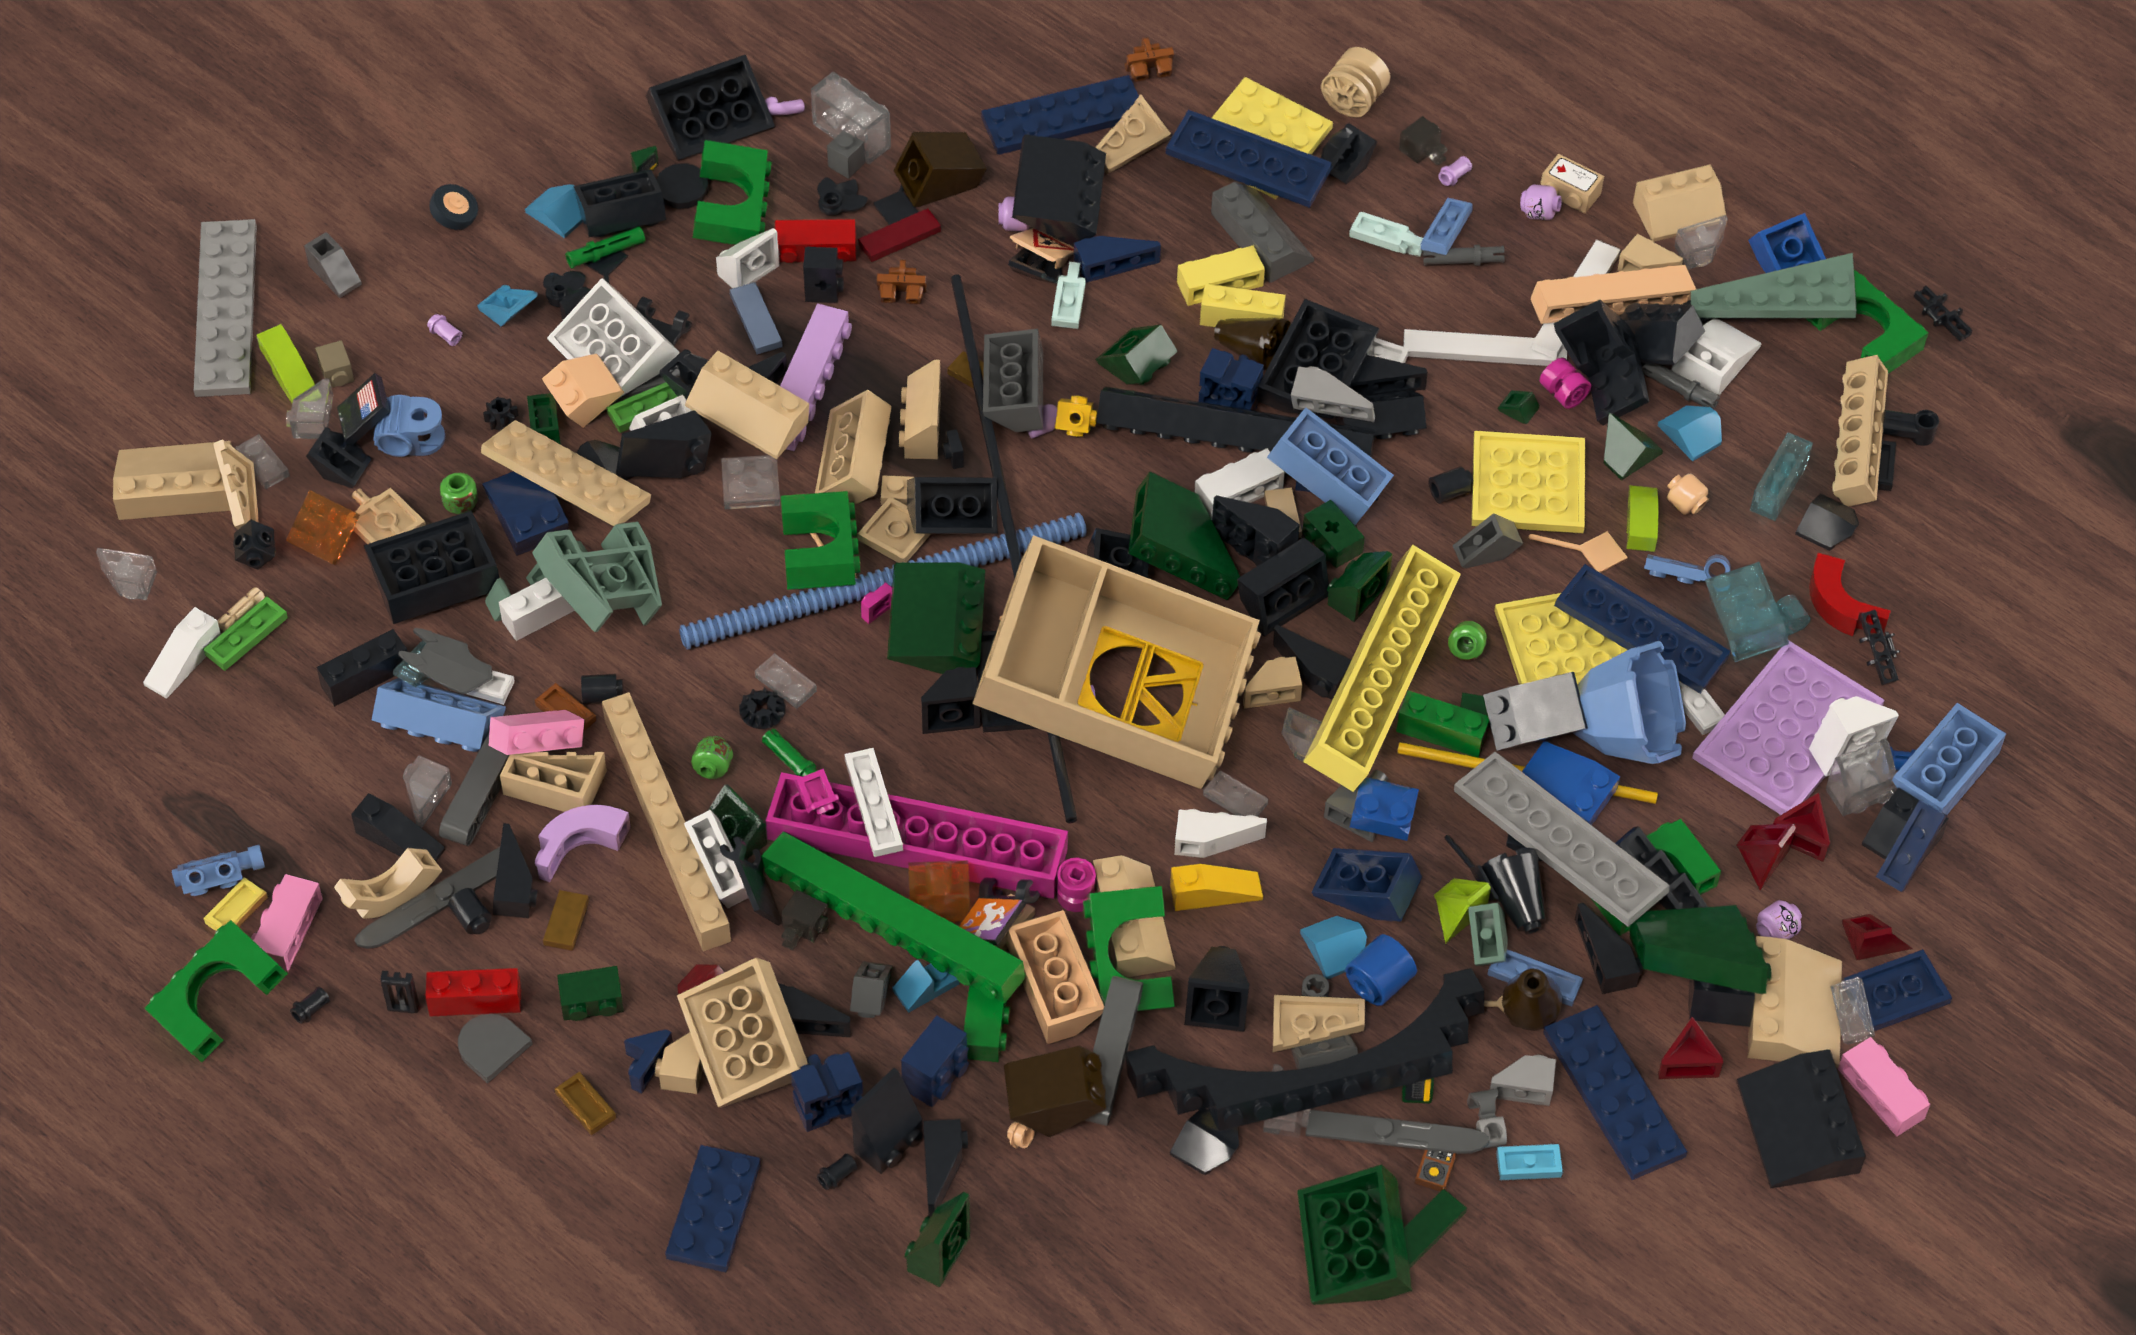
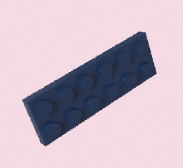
(1060, 113)
(1249, 158)
(1636, 622)
(1615, 1092)

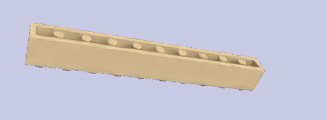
(666, 822)

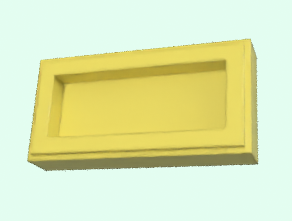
(236, 905)

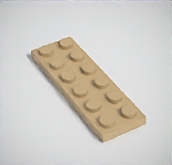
(566, 473)

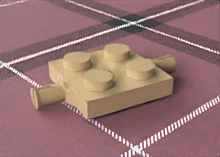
(384, 516)

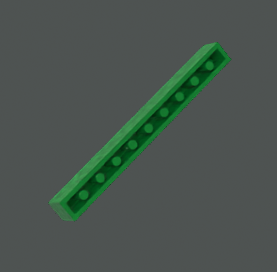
(894, 918)

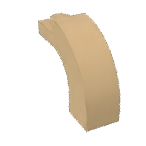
(396, 886)

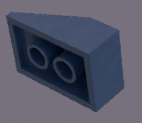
(524, 510)
(1369, 882)

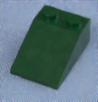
(940, 1240)

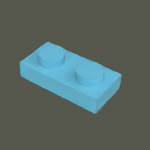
(1529, 1162)

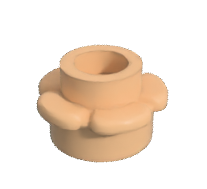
(1020, 1135)

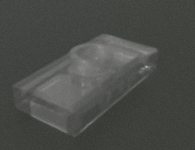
(1234, 796)
(1852, 1010)

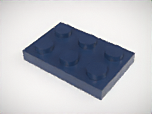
(1902, 989)

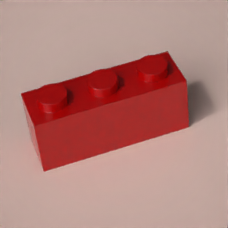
(831, 233)
(473, 992)

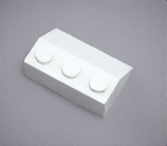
(1849, 727)

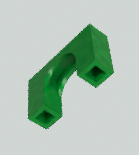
(746, 169)
(1902, 334)
(828, 564)
(1686, 857)
(1106, 913)
(177, 1003)

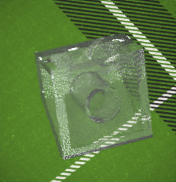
(1862, 778)

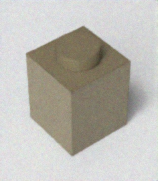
(335, 363)

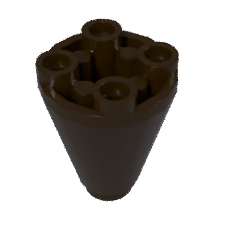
(1252, 337)
(1529, 1006)

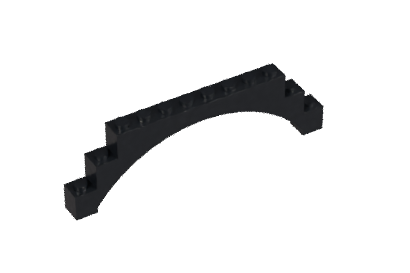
(1248, 1097)

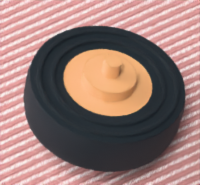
(453, 206)

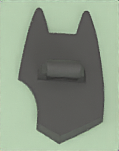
(448, 663)

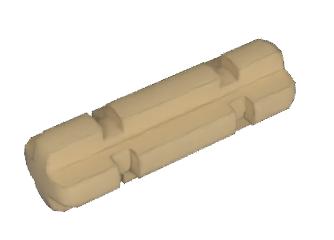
(244, 605)

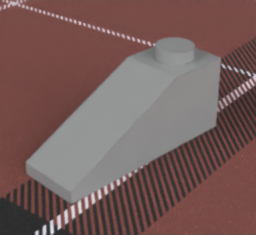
(1328, 395)

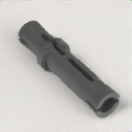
(1466, 255)
(1689, 389)

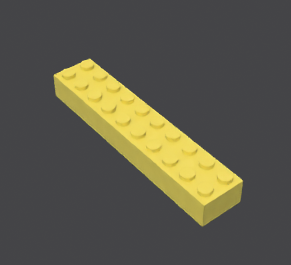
(1382, 668)

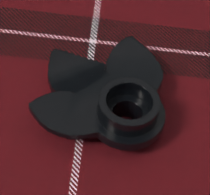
(839, 197)
(561, 287)

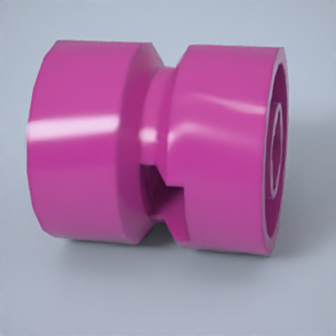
(1564, 382)
(1074, 881)

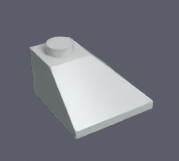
(749, 259)

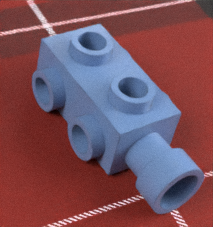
(211, 874)

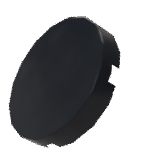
(682, 185)

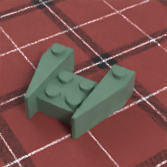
(602, 579)

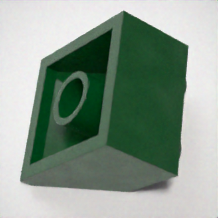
(1138, 354)
(1360, 584)

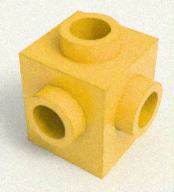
(1065, 415)

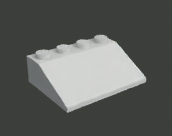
(616, 332)

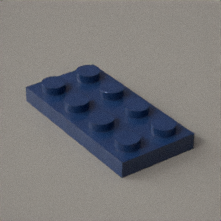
(713, 1208)

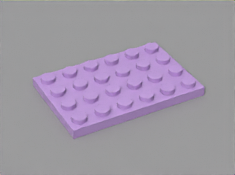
(1769, 729)

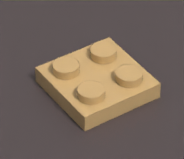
(892, 532)

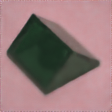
(739, 820)

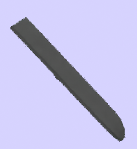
(428, 903)
(1395, 1132)

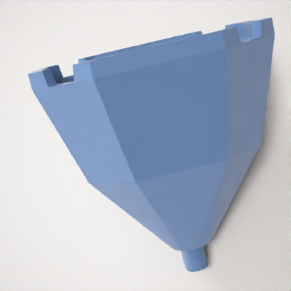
(1634, 706)

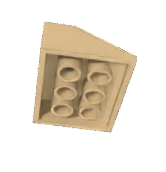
(168, 481)
(1798, 1003)
(743, 1032)

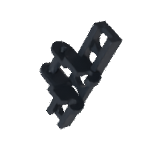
(1945, 319)
(1889, 649)

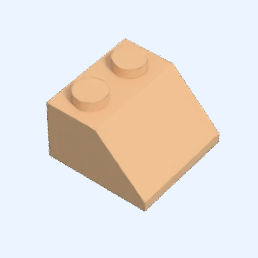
(583, 387)

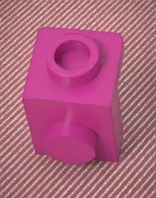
(876, 603)
(816, 792)

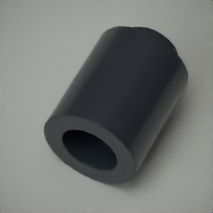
(1450, 484)
(600, 688)
(470, 911)

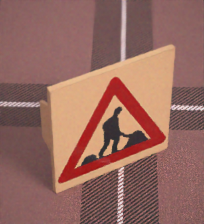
(1044, 246)

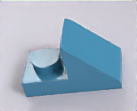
(922, 985)

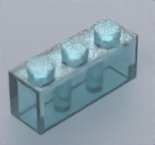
(1781, 476)

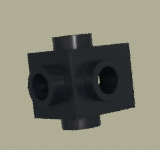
(254, 544)

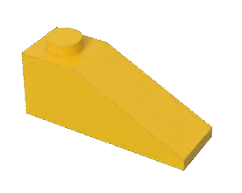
(1212, 886)

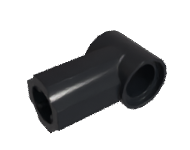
(1919, 426)

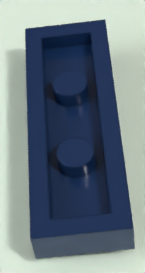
(1911, 845)

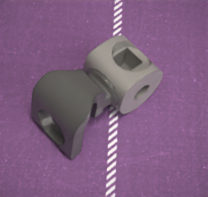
(1489, 1122)

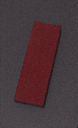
(899, 235)

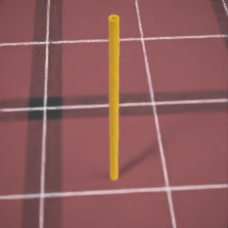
(1472, 762)

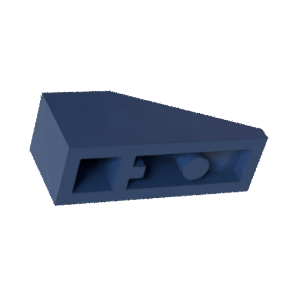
(1110, 256)

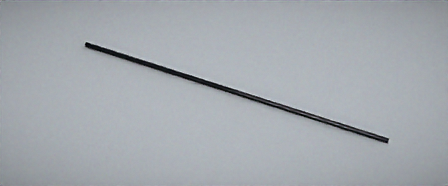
(1006, 514)

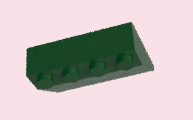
(936, 615)
(1354, 1238)

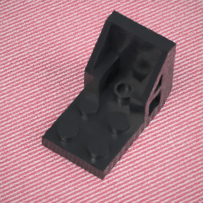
(1608, 355)

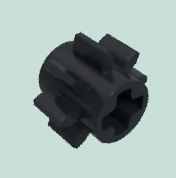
(500, 413)

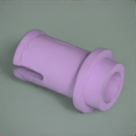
(1449, 174)
(439, 325)

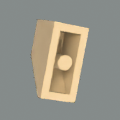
(1274, 684)
(680, 1066)

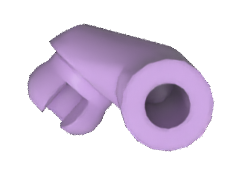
(784, 108)
(1049, 421)

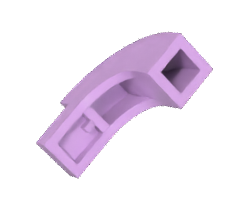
(577, 827)

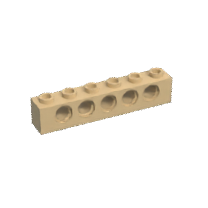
(1860, 431)

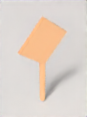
(1600, 551)

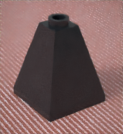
(1218, 992)

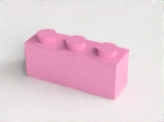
(536, 732)
(288, 919)
(1884, 1086)

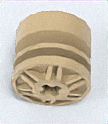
(1355, 82)

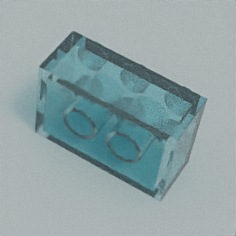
(1747, 611)

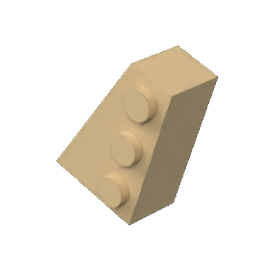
(554, 780)

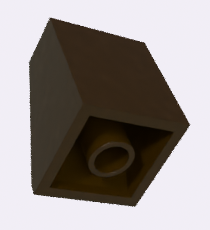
(938, 166)
(1055, 1089)

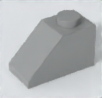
(1526, 1080)

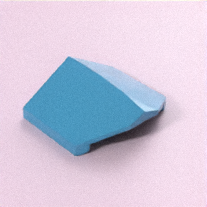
(557, 210)
(506, 303)
(1693, 430)
(1334, 943)

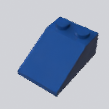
(1786, 245)
(1573, 780)

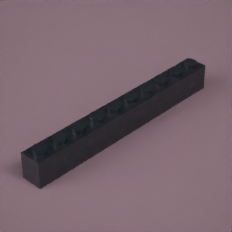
(1205, 421)

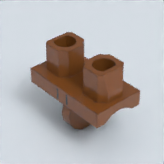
(1148, 57)
(901, 279)

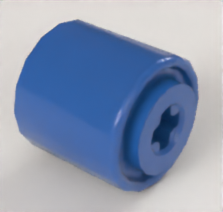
(1380, 970)

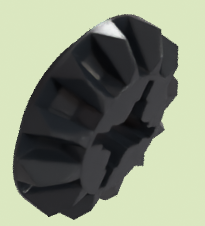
(764, 718)

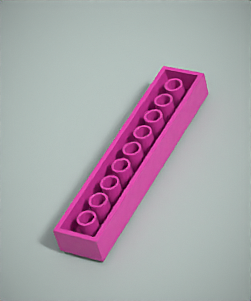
(929, 833)

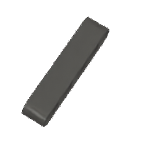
(474, 796)
(1114, 1037)

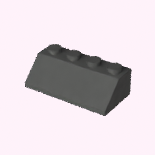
(1253, 222)
(1014, 379)

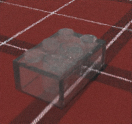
(844, 107)

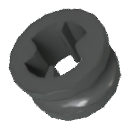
(1320, 983)

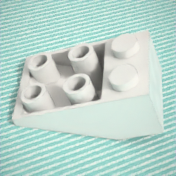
(1717, 356)

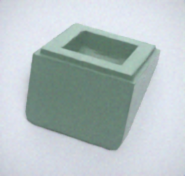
(497, 593)

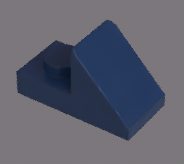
(645, 1051)

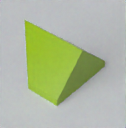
(1454, 903)

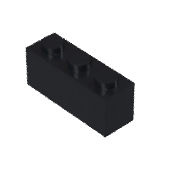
(361, 667)

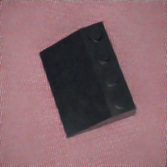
(709, 105)
(1059, 187)
(1319, 340)
(432, 567)
(1802, 1120)

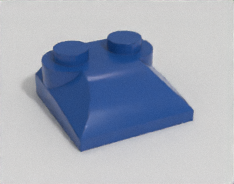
(1384, 808)

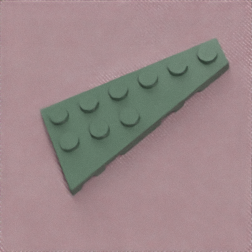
(1800, 291)

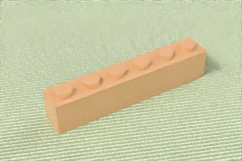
(1562, 297)

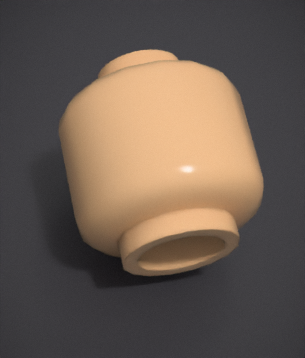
(1687, 494)

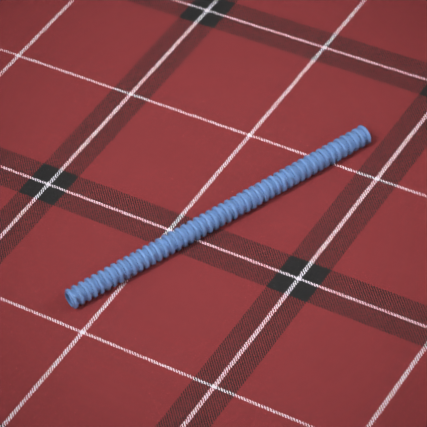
(831, 596)

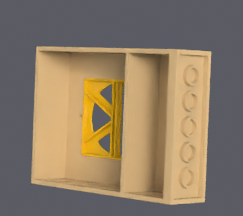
(1077, 607)

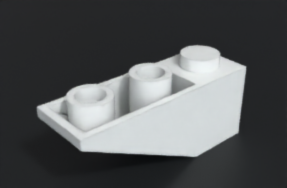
(1211, 833)

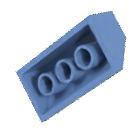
(1330, 465)
(435, 713)
(1950, 759)

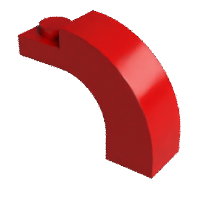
(1833, 601)

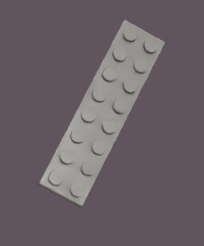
(225, 308)
(1562, 839)

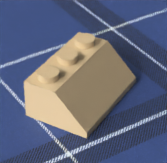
(1678, 201)
(921, 413)

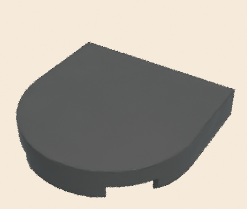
(491, 1044)

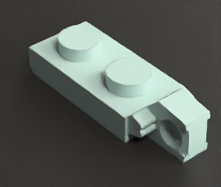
(1385, 234)
(1069, 298)

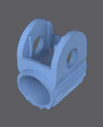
(400, 428)

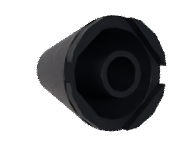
(1518, 888)

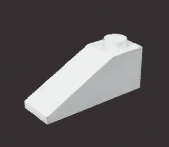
(182, 652)

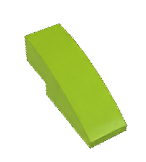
(285, 361)
(1642, 518)

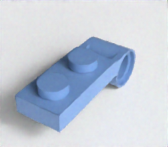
(1685, 571)

